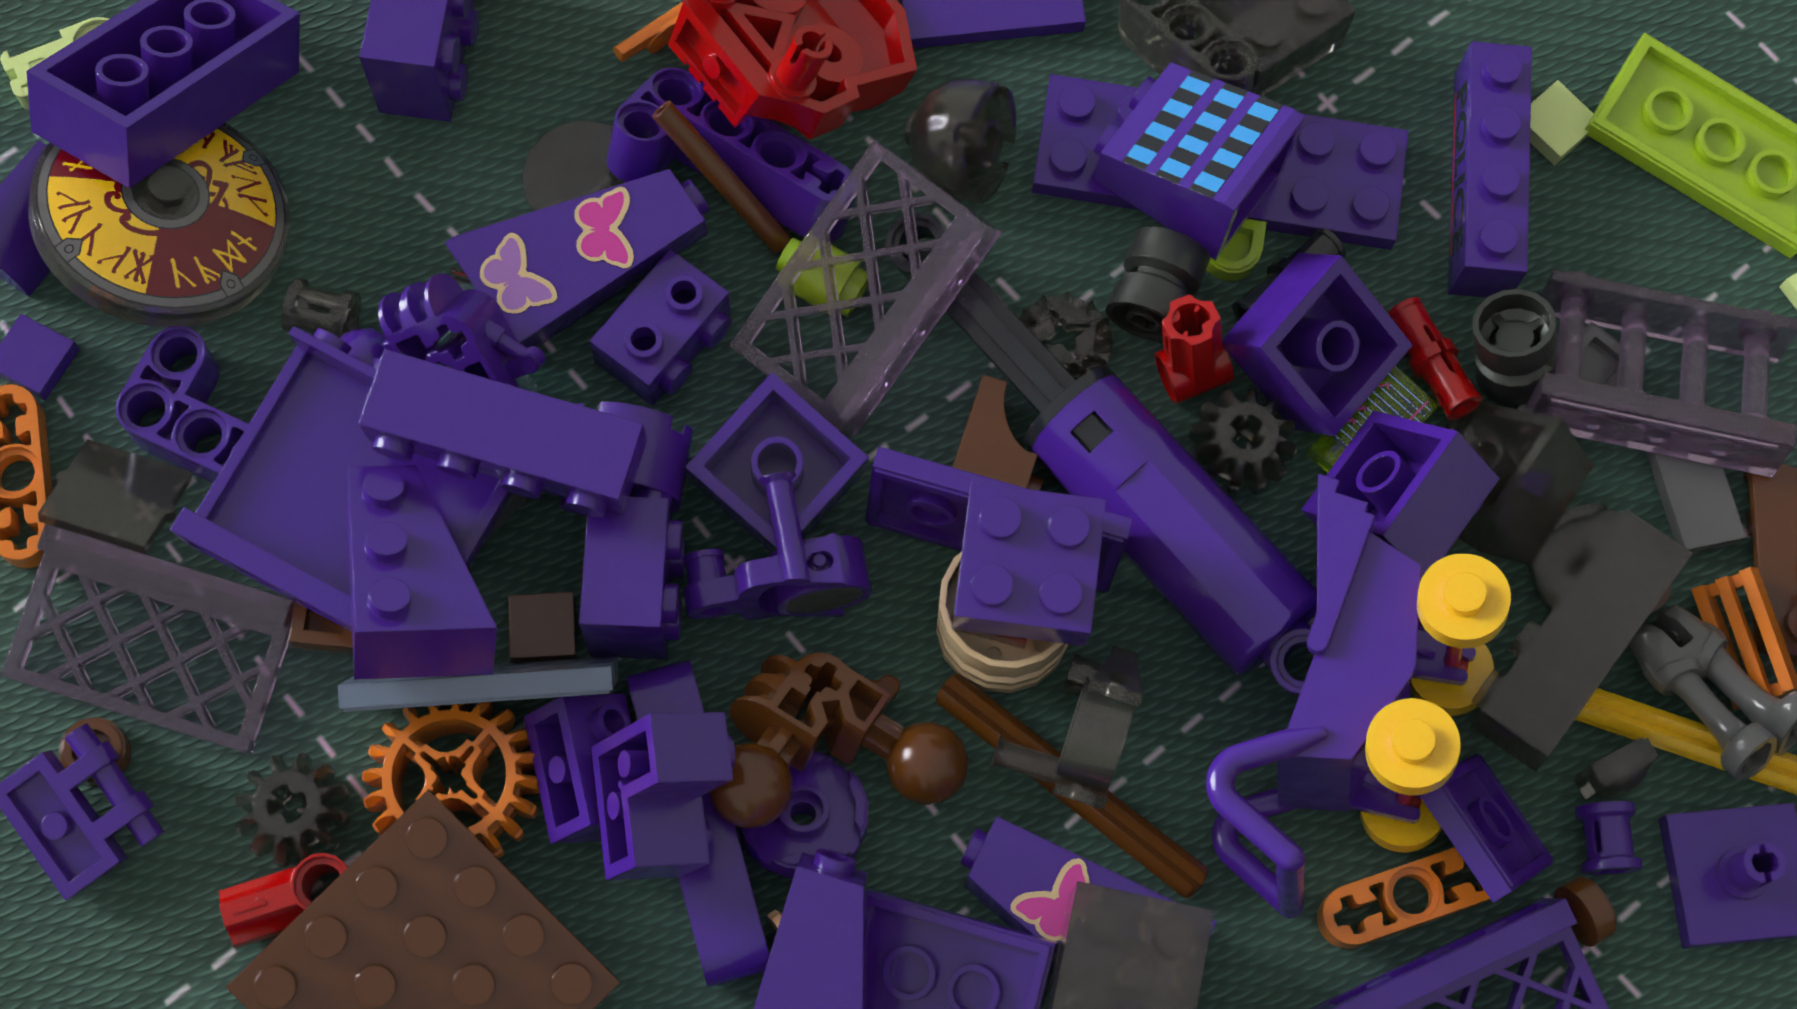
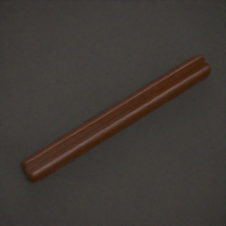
(1116, 821)

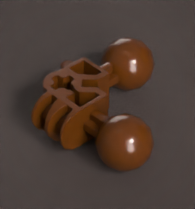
(922, 761)

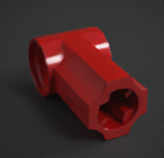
(1192, 350)
(271, 903)

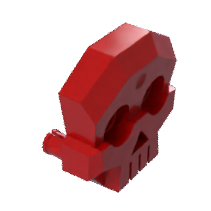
(796, 57)

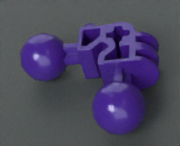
(427, 311)

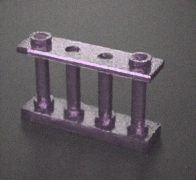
(1657, 423)

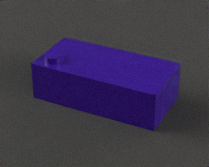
(160, 80)

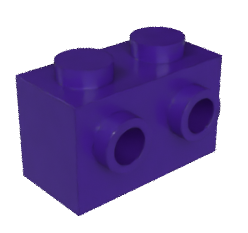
(662, 328)
(563, 762)

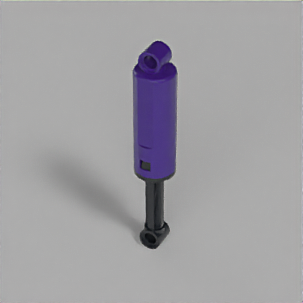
(1110, 447)

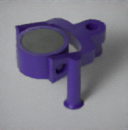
(805, 575)

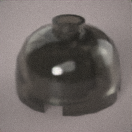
(961, 135)

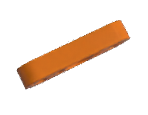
(30, 430)
(1371, 928)

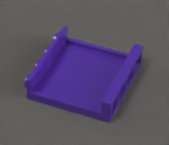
(285, 486)

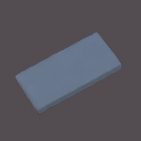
(507, 683)

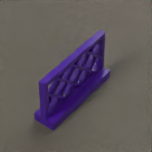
(1479, 955)

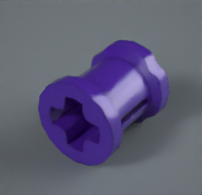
(1608, 838)

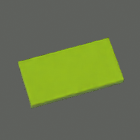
(1704, 140)

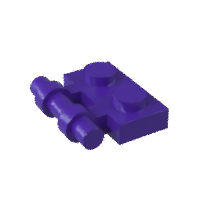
(60, 823)

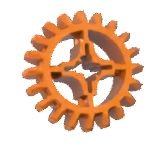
(470, 757)

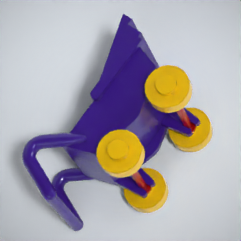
(1354, 727)

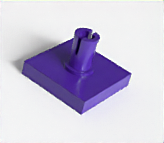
(1733, 874)

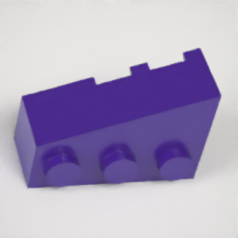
(409, 584)

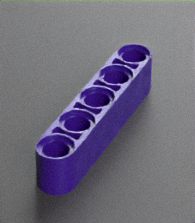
(719, 893)

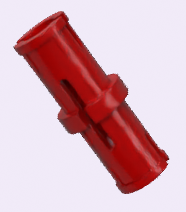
(1435, 359)

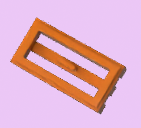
(1710, 612)

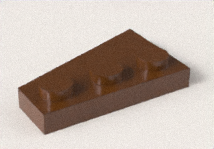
(1774, 541)

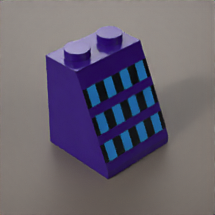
(1197, 153)

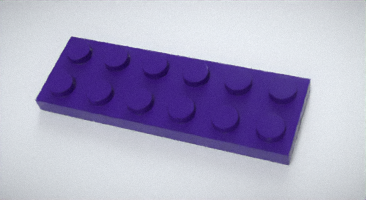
(1335, 178)

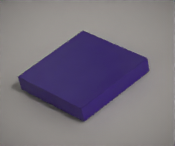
(1487, 828)

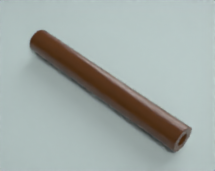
(721, 176)

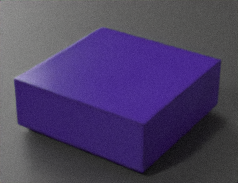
(35, 356)

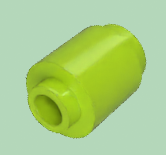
(810, 284)

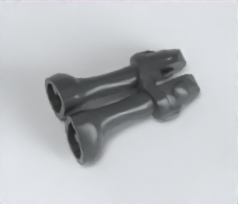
(1687, 651)

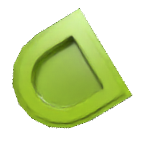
(1241, 253)

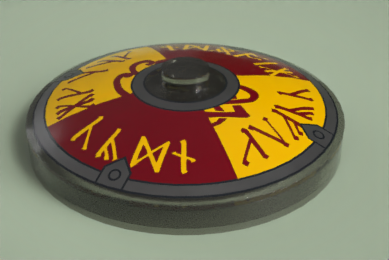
(175, 245)

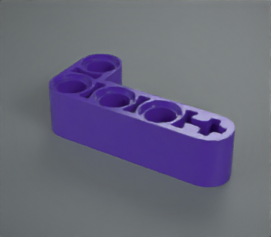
(777, 166)
(184, 400)

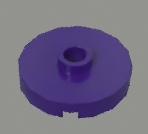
(833, 801)

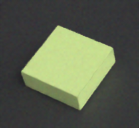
(1558, 122)

